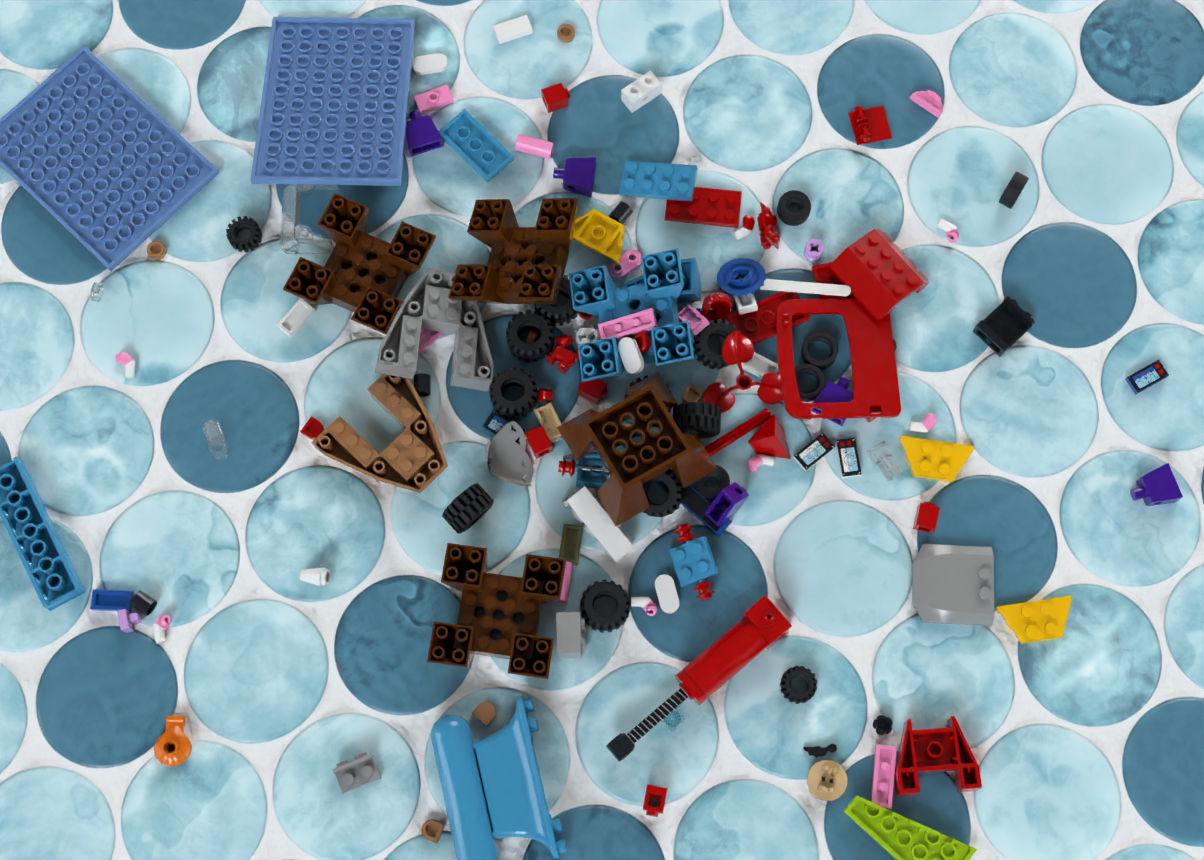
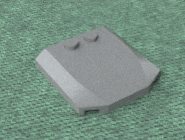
(954, 584)

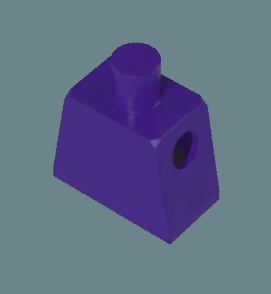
(422, 134)
(577, 175)
(834, 394)
(1157, 487)
(732, 497)

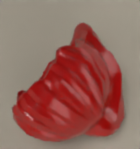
(716, 306)

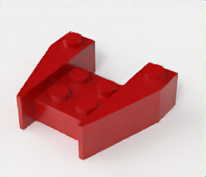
(935, 752)

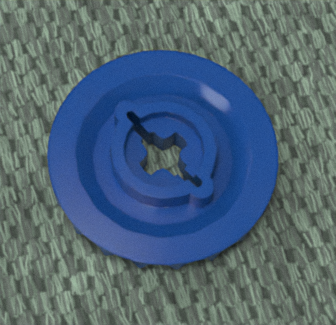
(745, 268)

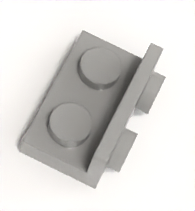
(357, 772)

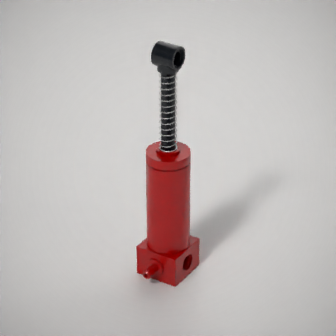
(710, 670)

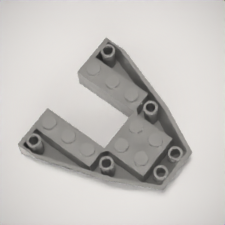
(431, 309)

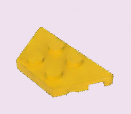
(600, 235)
(934, 458)
(1037, 619)

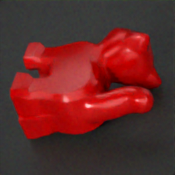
(562, 354)

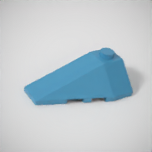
(692, 284)

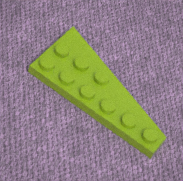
(904, 837)

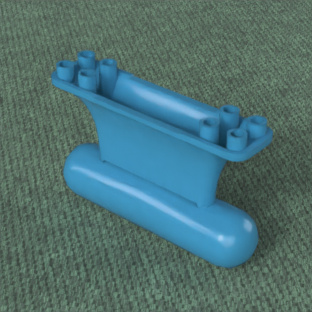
(493, 786)

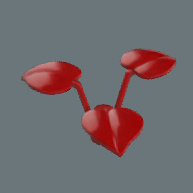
(737, 350)

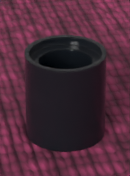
(621, 212)
(422, 384)
(143, 603)

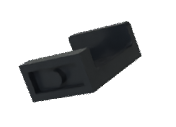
(1004, 326)

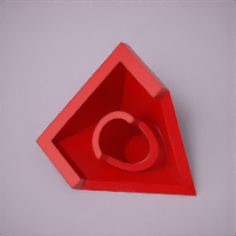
(770, 439)

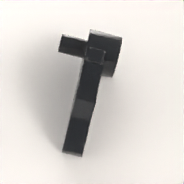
(819, 751)

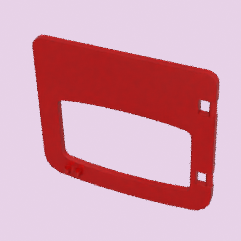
(871, 361)

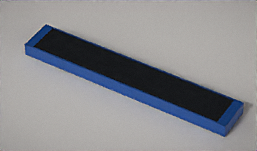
(695, 504)

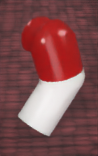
(747, 228)

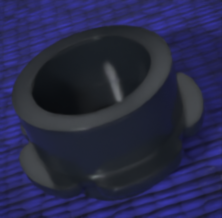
(886, 721)

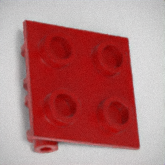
(869, 125)
(766, 225)

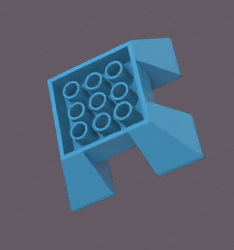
(596, 294)

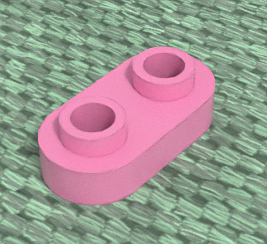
(627, 266)

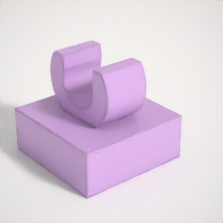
(127, 620)

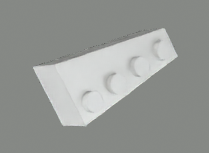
(598, 523)

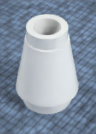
(316, 576)

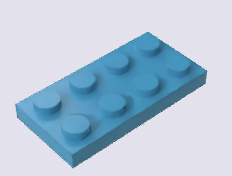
(476, 146)
(658, 180)

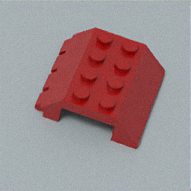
(878, 273)

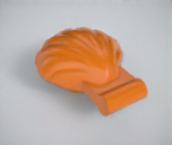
(173, 746)

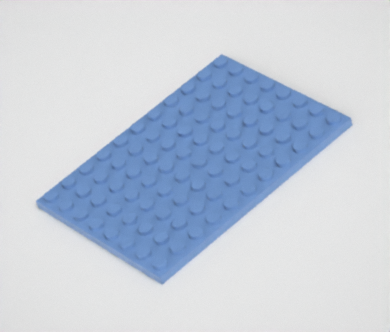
(334, 102)
(99, 158)

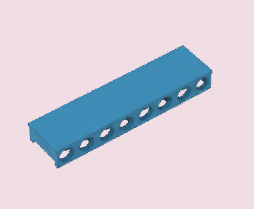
(36, 538)

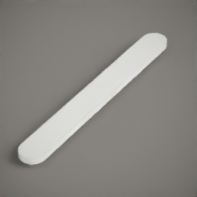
(806, 287)

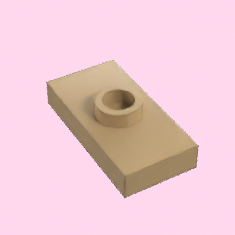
(549, 421)

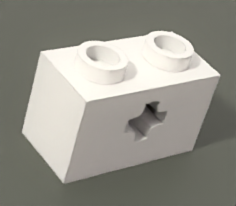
(641, 91)

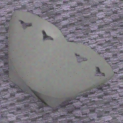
(508, 455)

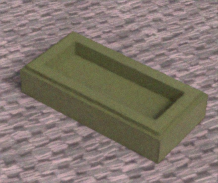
(571, 543)

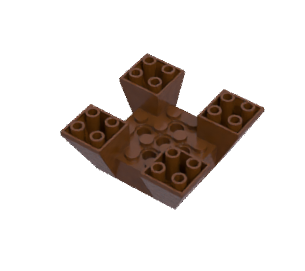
(523, 261)
(374, 303)
(604, 431)
(467, 572)

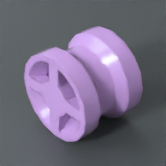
(813, 254)

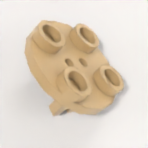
(824, 789)

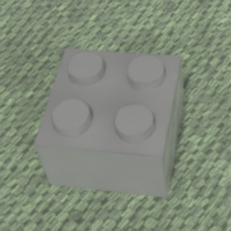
(568, 635)

